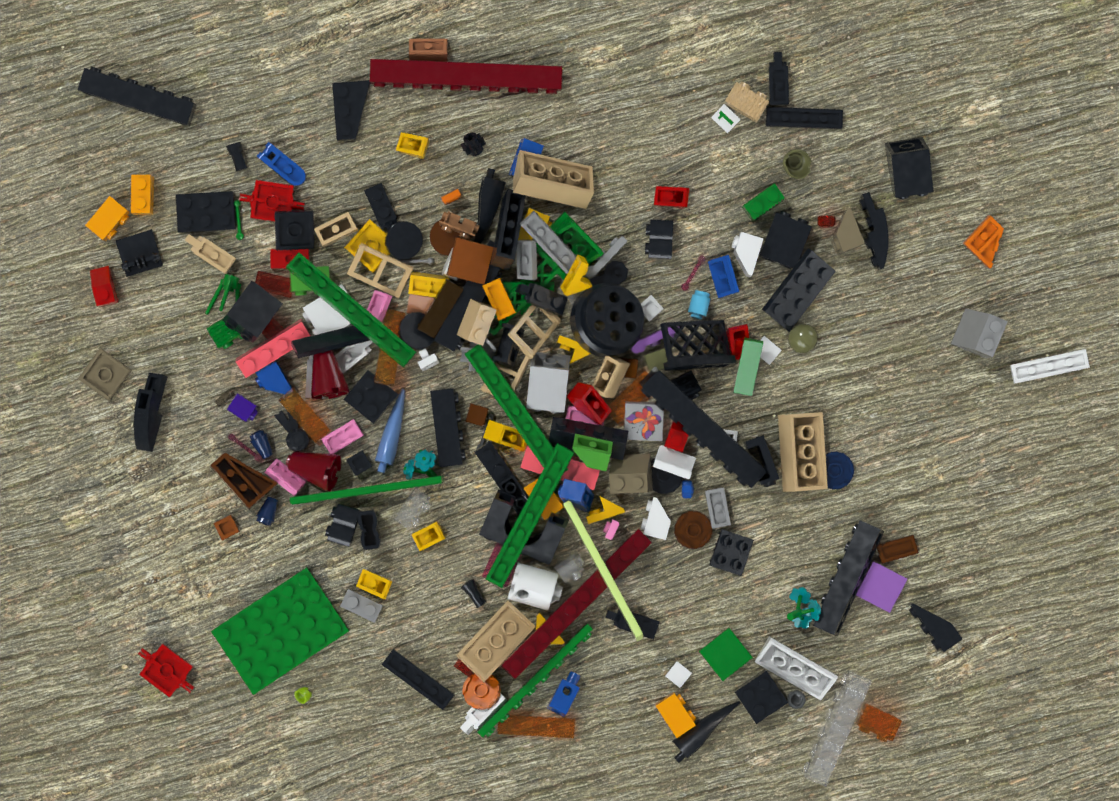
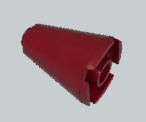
(327, 377)
(316, 468)

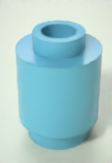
(699, 304)

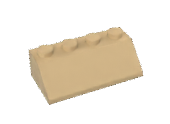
(553, 179)
(802, 452)

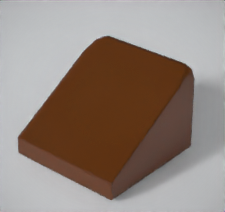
(632, 369)
(477, 415)

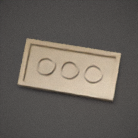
(495, 641)

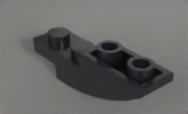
(878, 238)
(146, 412)
(502, 474)

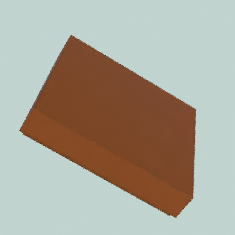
(470, 261)

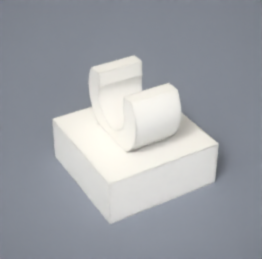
(428, 360)

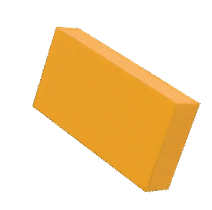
(499, 299)

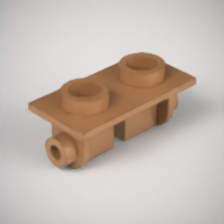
(465, 229)

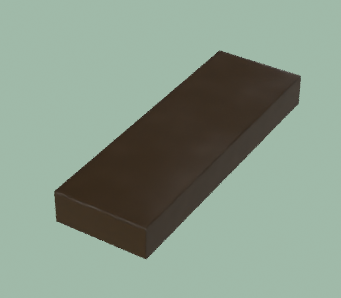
(440, 308)

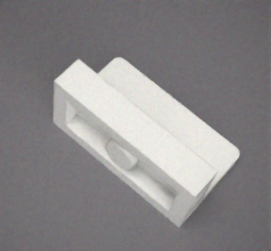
(674, 462)

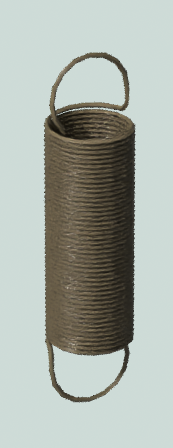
(225, 397)

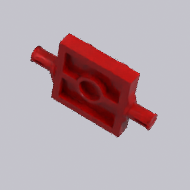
(269, 198)
(166, 670)

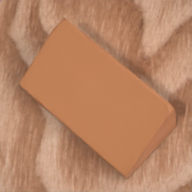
(428, 50)
(418, 303)

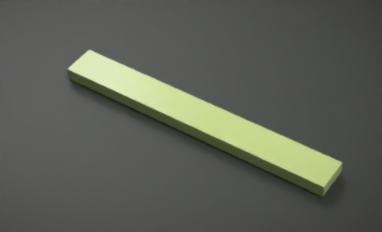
(603, 570)

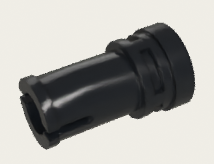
(235, 151)
(471, 589)

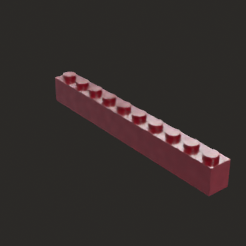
(465, 75)
(574, 605)

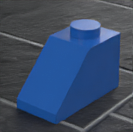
(273, 379)
(577, 493)

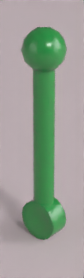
(239, 235)

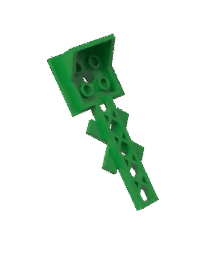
(579, 243)

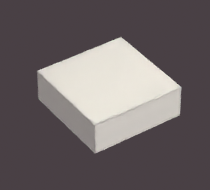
(651, 308)
(678, 674)

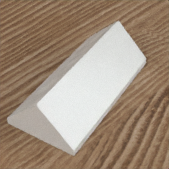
(795, 668)

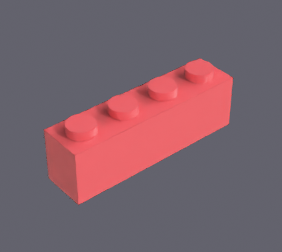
(271, 348)
(576, 470)

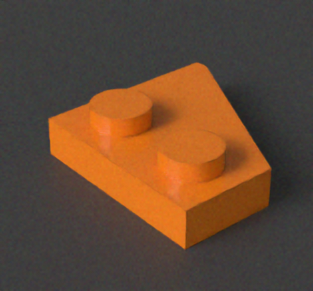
(985, 240)

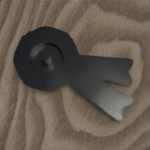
(614, 273)
(297, 439)

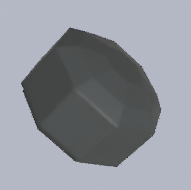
(796, 699)

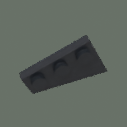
(348, 107)

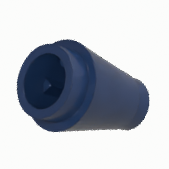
(261, 443)
(267, 512)

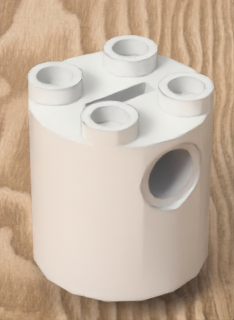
(534, 586)

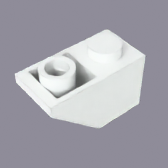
(657, 522)

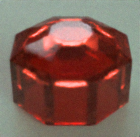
(826, 221)

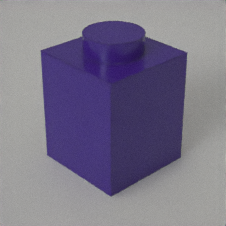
(243, 408)

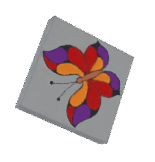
(643, 421)

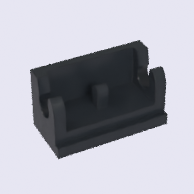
(508, 349)

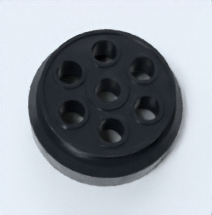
(584, 316)

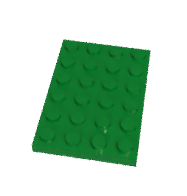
(280, 631)

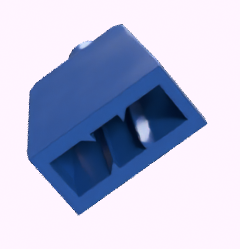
(560, 702)

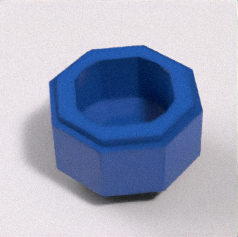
(687, 489)

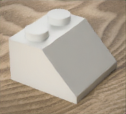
(746, 251)

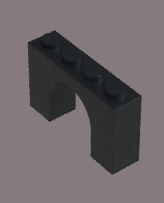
(540, 547)

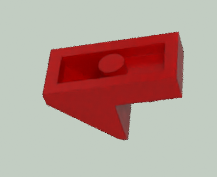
(671, 197)
(736, 339)

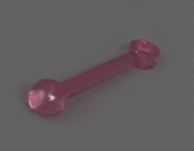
(701, 259)
(257, 457)

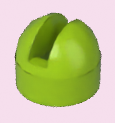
(302, 695)

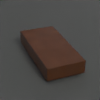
(897, 549)

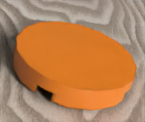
(481, 694)

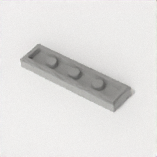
(549, 241)

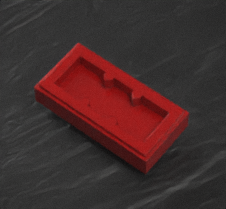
(280, 258)

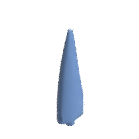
(390, 437)

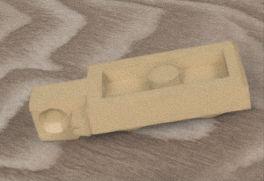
(211, 253)

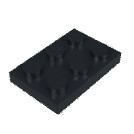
(205, 212)

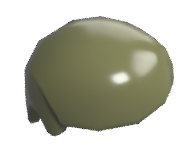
(797, 163)
(803, 338)

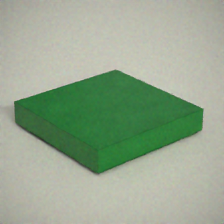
(725, 654)

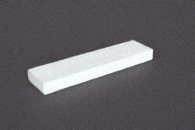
(1049, 366)

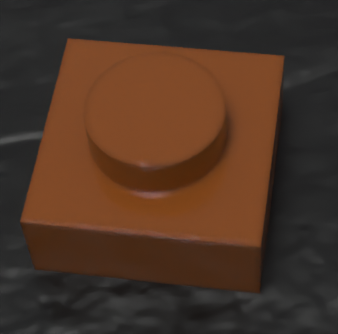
(226, 527)

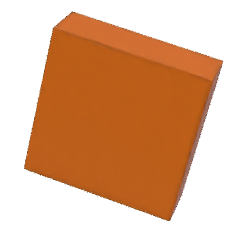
(451, 197)

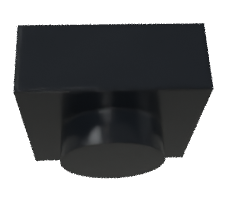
(359, 463)

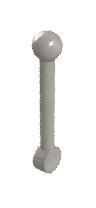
(429, 261)

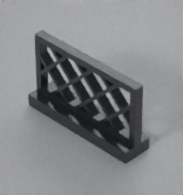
(696, 361)

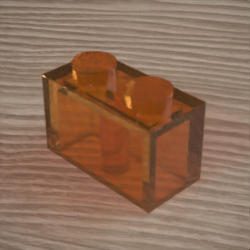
(878, 722)

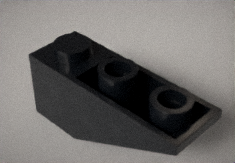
(941, 631)

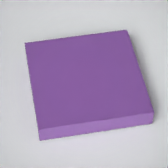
(881, 586)

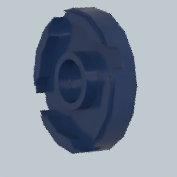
(839, 470)

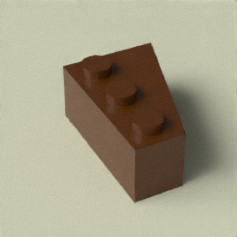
(242, 480)

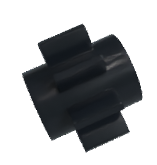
(473, 144)

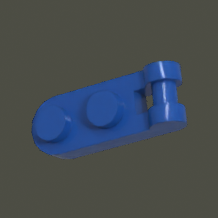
(283, 165)

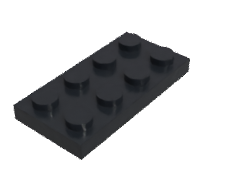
(798, 290)

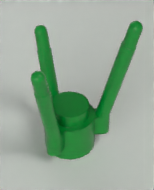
(228, 284)

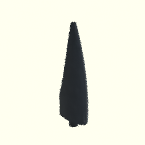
(489, 200)
(695, 737)

